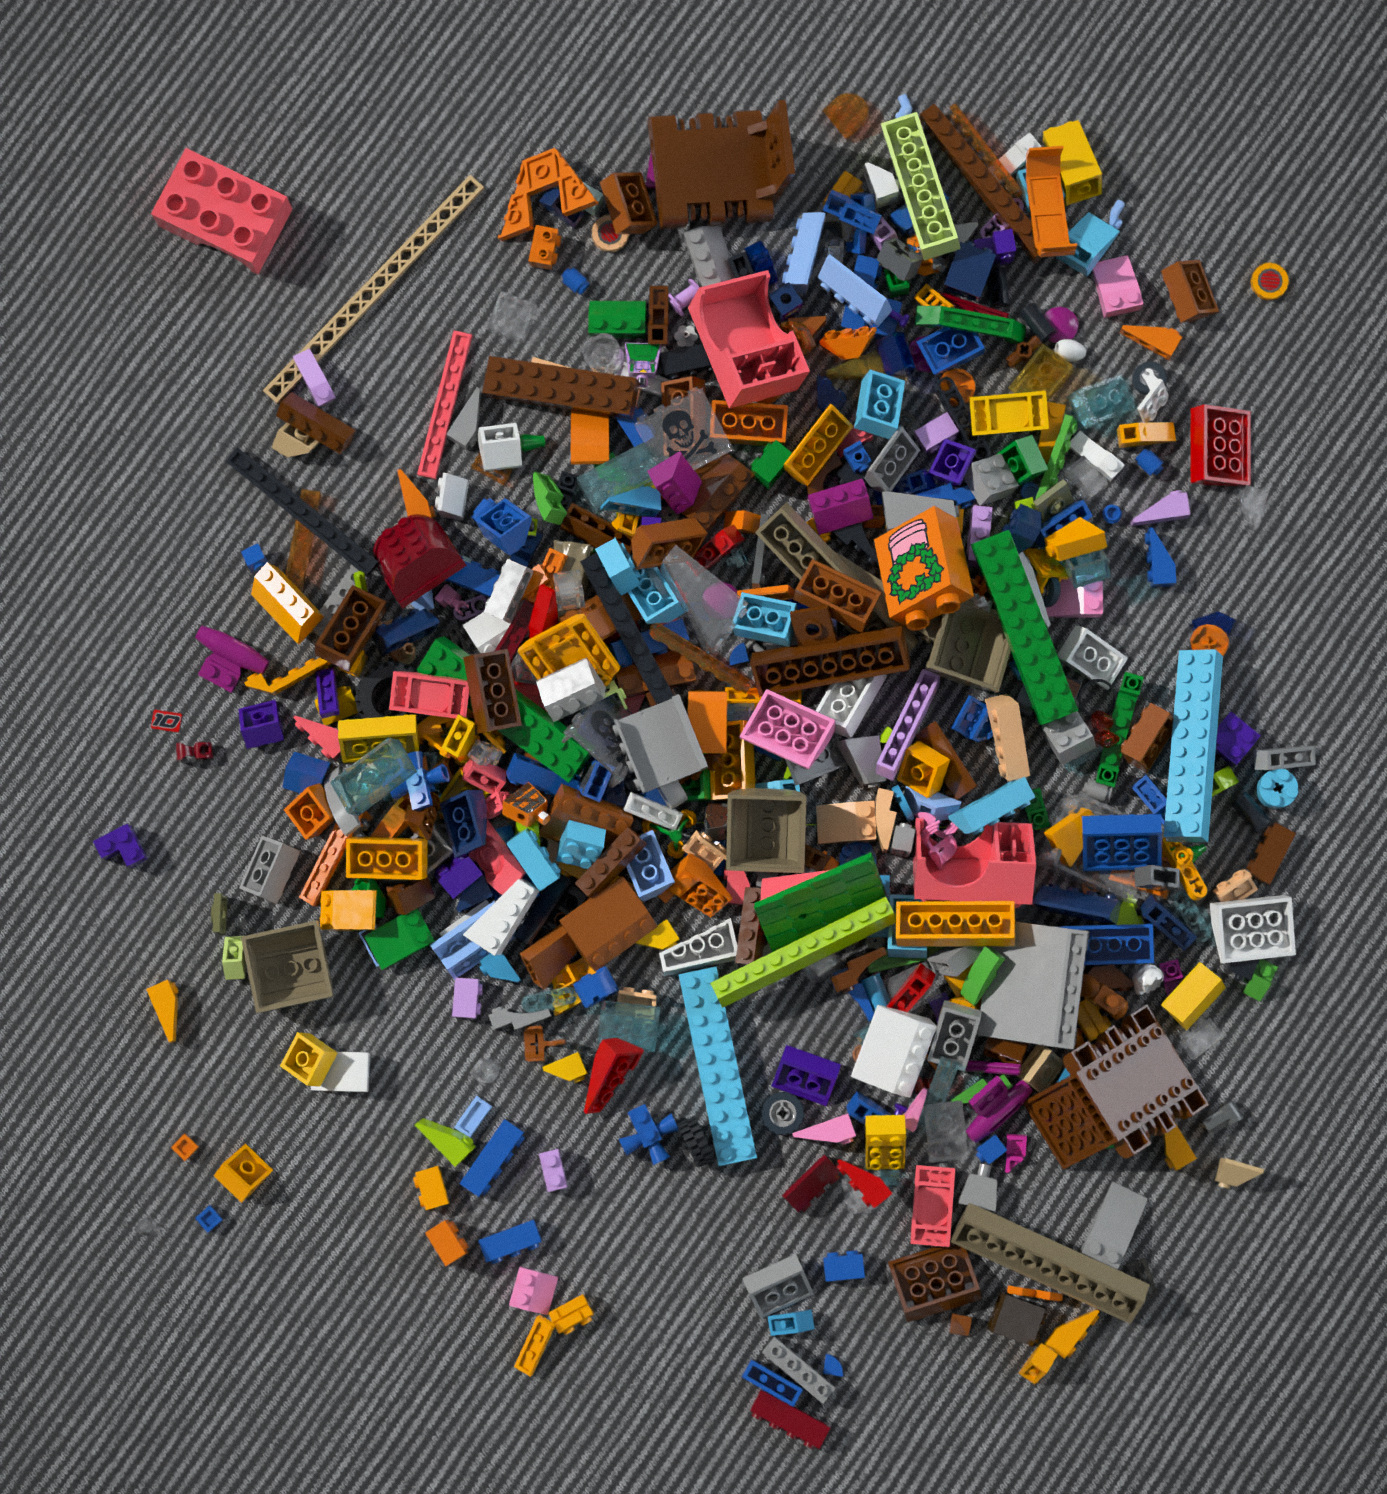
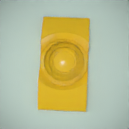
(1009, 413)

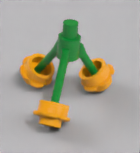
(675, 847)
(1187, 854)

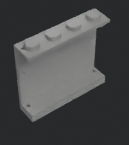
(660, 744)

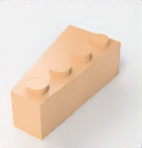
(1008, 736)

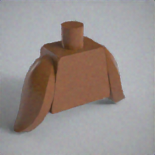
(1103, 997)

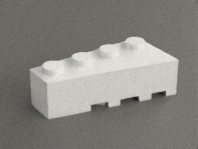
(501, 920)
(702, 950)

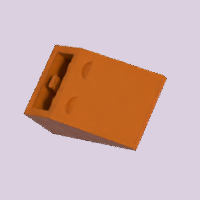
(699, 886)

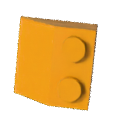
(243, 1172)

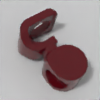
(200, 751)

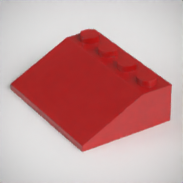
(1220, 446)

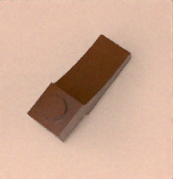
(846, 980)

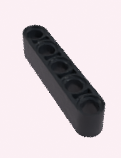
(961, 410)

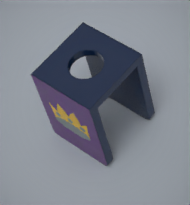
(786, 310)

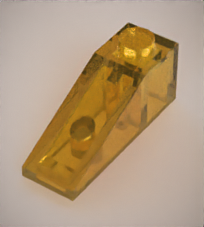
(857, 368)

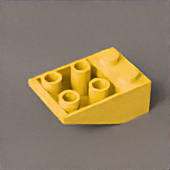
(885, 1142)

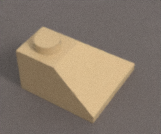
(293, 442)
(1235, 1173)

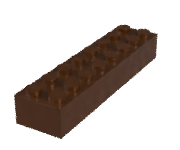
(561, 387)
(830, 663)

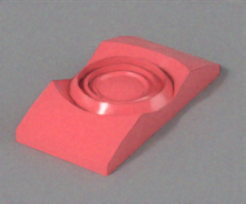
(429, 694)
(497, 861)
(932, 1206)

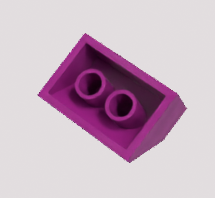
(676, 482)
(840, 506)

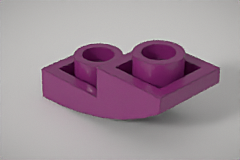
(1172, 975)

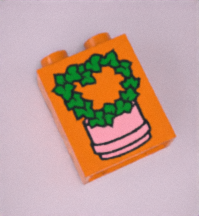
(923, 568)

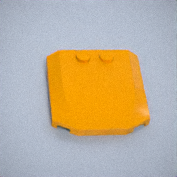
(567, 644)

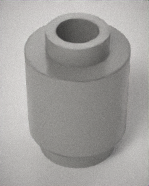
(1097, 791)

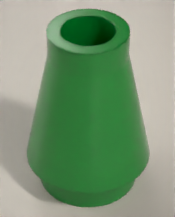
(531, 442)

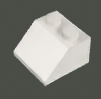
(882, 185)

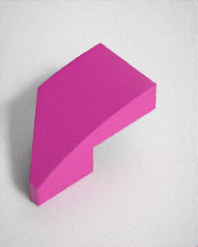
(1015, 1150)

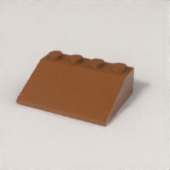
(572, 805)
(608, 923)

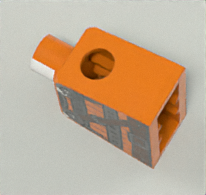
(526, 806)

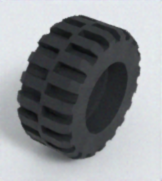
(370, 682)

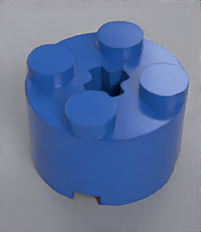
(595, 987)

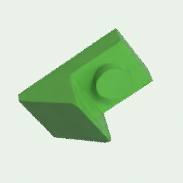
(1260, 980)

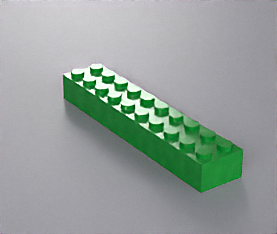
(1024, 627)
(538, 732)

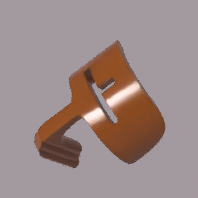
(529, 1037)

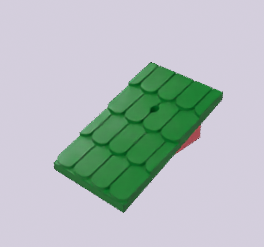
(809, 901)

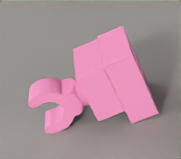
(450, 597)

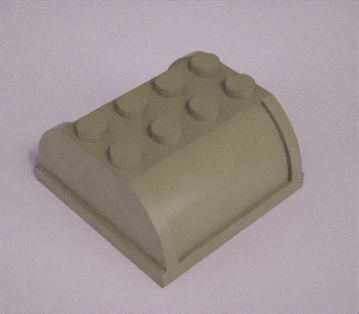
(970, 648)
(766, 830)
(287, 966)

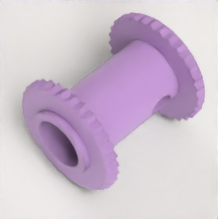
(684, 298)

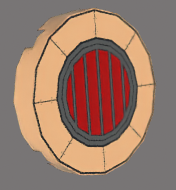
(605, 237)

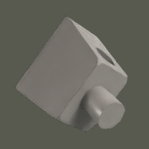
(980, 1189)

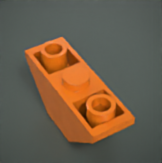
(848, 342)

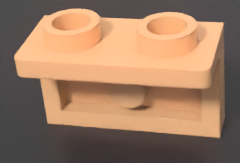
(703, 848)
(1236, 888)
(628, 995)

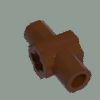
(1016, 357)

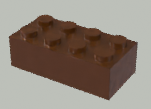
(350, 628)

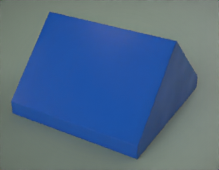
(304, 772)

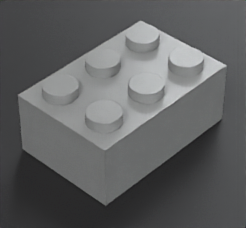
(954, 1034)

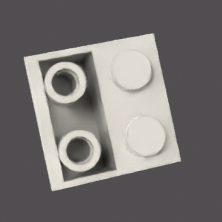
(500, 447)
(452, 496)

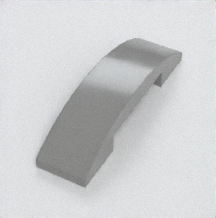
(347, 822)

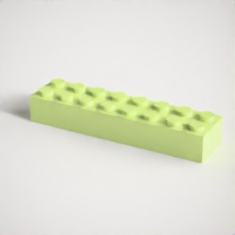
(920, 186)

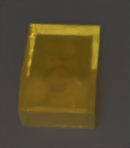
(1043, 372)

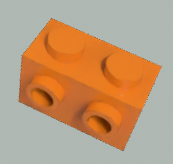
(544, 247)

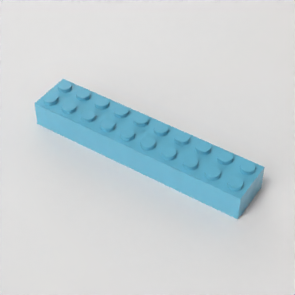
(1193, 746)
(717, 1068)

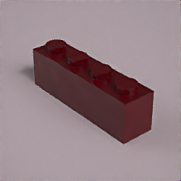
(794, 1421)

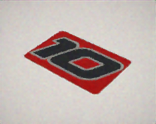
(166, 721)

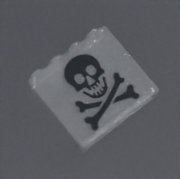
(685, 427)
(595, 733)

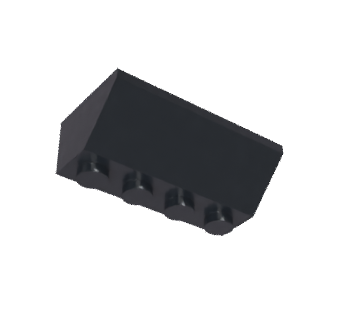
(553, 904)

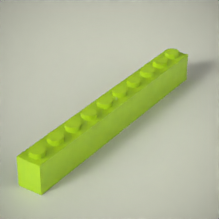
(803, 952)

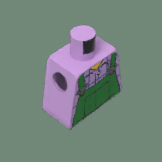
(642, 361)

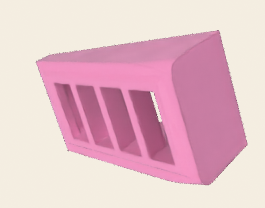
(914, 1111)

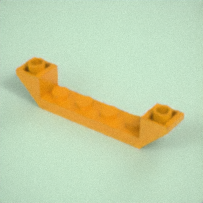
(259, 683)

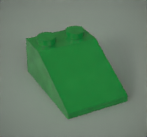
(399, 939)

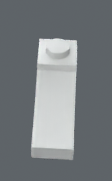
(1016, 156)
(1101, 459)

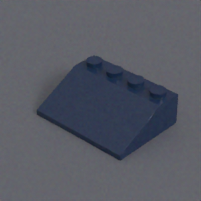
(1077, 904)

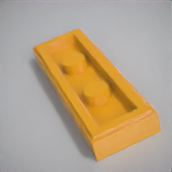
(534, 1345)

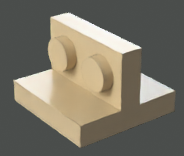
(1041, 1068)

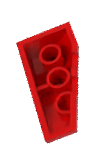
(608, 1071)

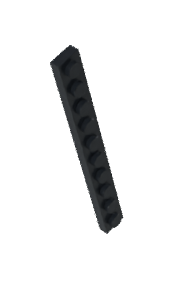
(302, 512)
(626, 629)

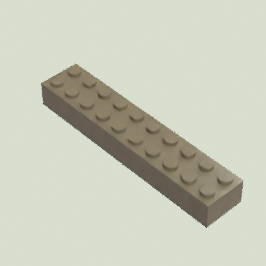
(799, 544)
(1050, 1263)

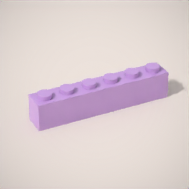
(907, 724)

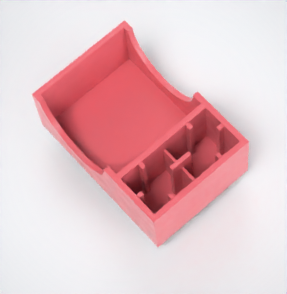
(221, 210)
(744, 341)
(990, 868)

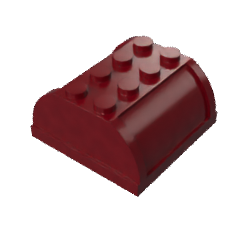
(415, 557)

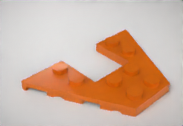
(537, 175)

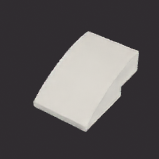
(347, 1073)

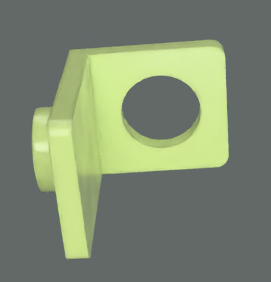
(619, 691)

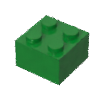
(1024, 459)
(771, 464)

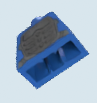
(594, 780)

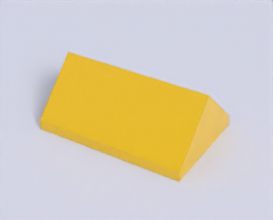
(1193, 995)

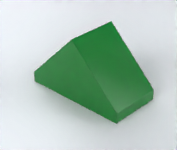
(895, 286)

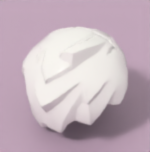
(1147, 978)

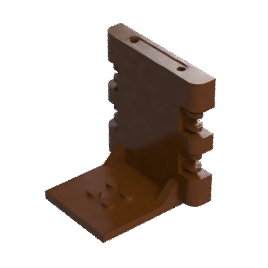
(720, 165)
(1116, 1093)

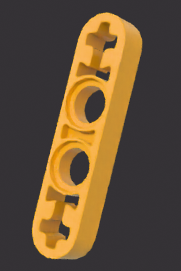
(1199, 884)

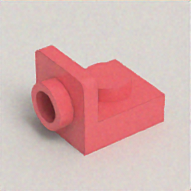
(495, 803)

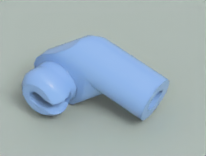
(906, 107)
(1114, 213)

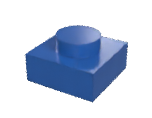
(209, 1218)

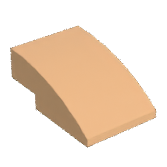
(884, 818)

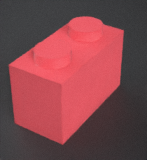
(488, 778)

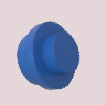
(1112, 514)

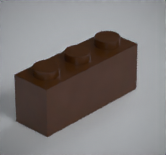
(1270, 853)

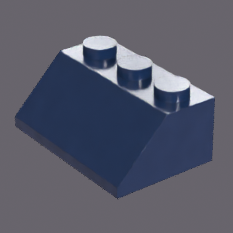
(404, 630)

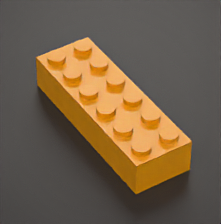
(955, 923)

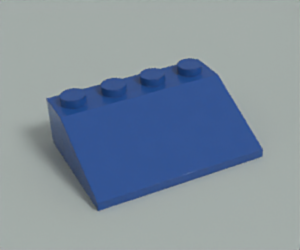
(1121, 841)

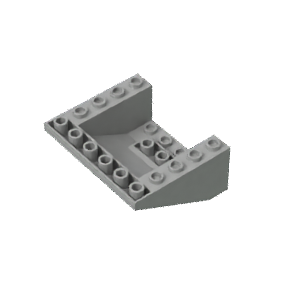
(1037, 987)

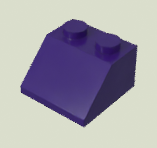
(952, 462)
(260, 724)

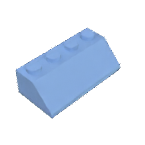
(804, 251)
(854, 292)

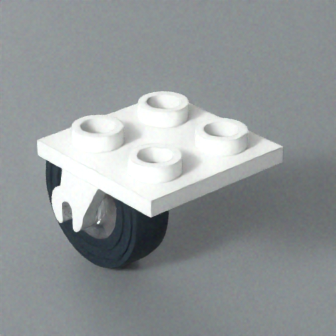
(1150, 380)

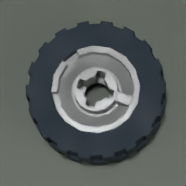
(771, 1116)

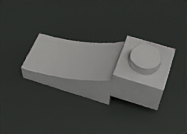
(502, 1017)

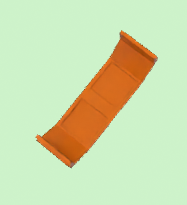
(1047, 202)

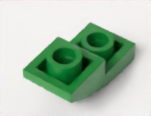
(1036, 812)

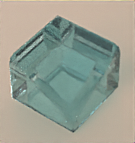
(890, 1177)

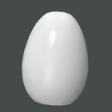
(1070, 350)

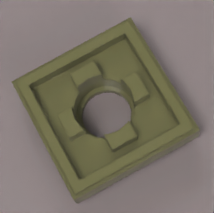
(1048, 502)
(219, 914)

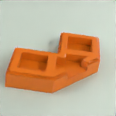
(1034, 1293)

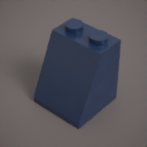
(969, 271)

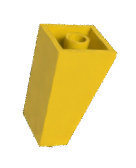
(1078, 168)

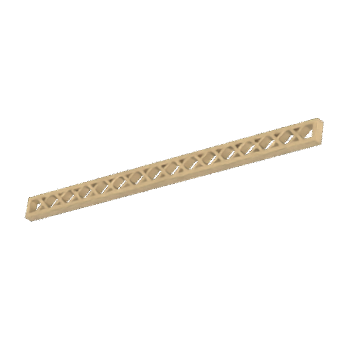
(372, 281)

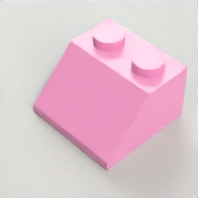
(533, 1291)

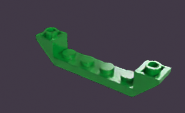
(970, 321)
(1122, 716)

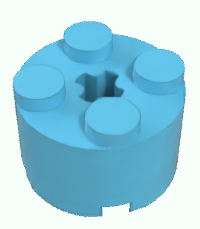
(1281, 779)

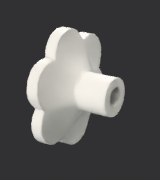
(683, 340)

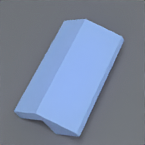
(458, 951)

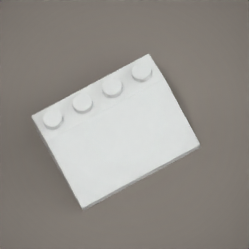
(1253, 928)
(894, 1050)

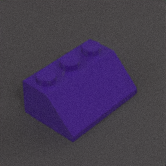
(806, 1075)

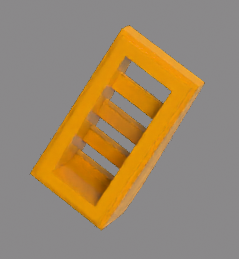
(939, 299)

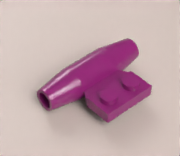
(228, 657)
(994, 1106)

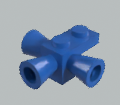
(421, 783)
(648, 1133)

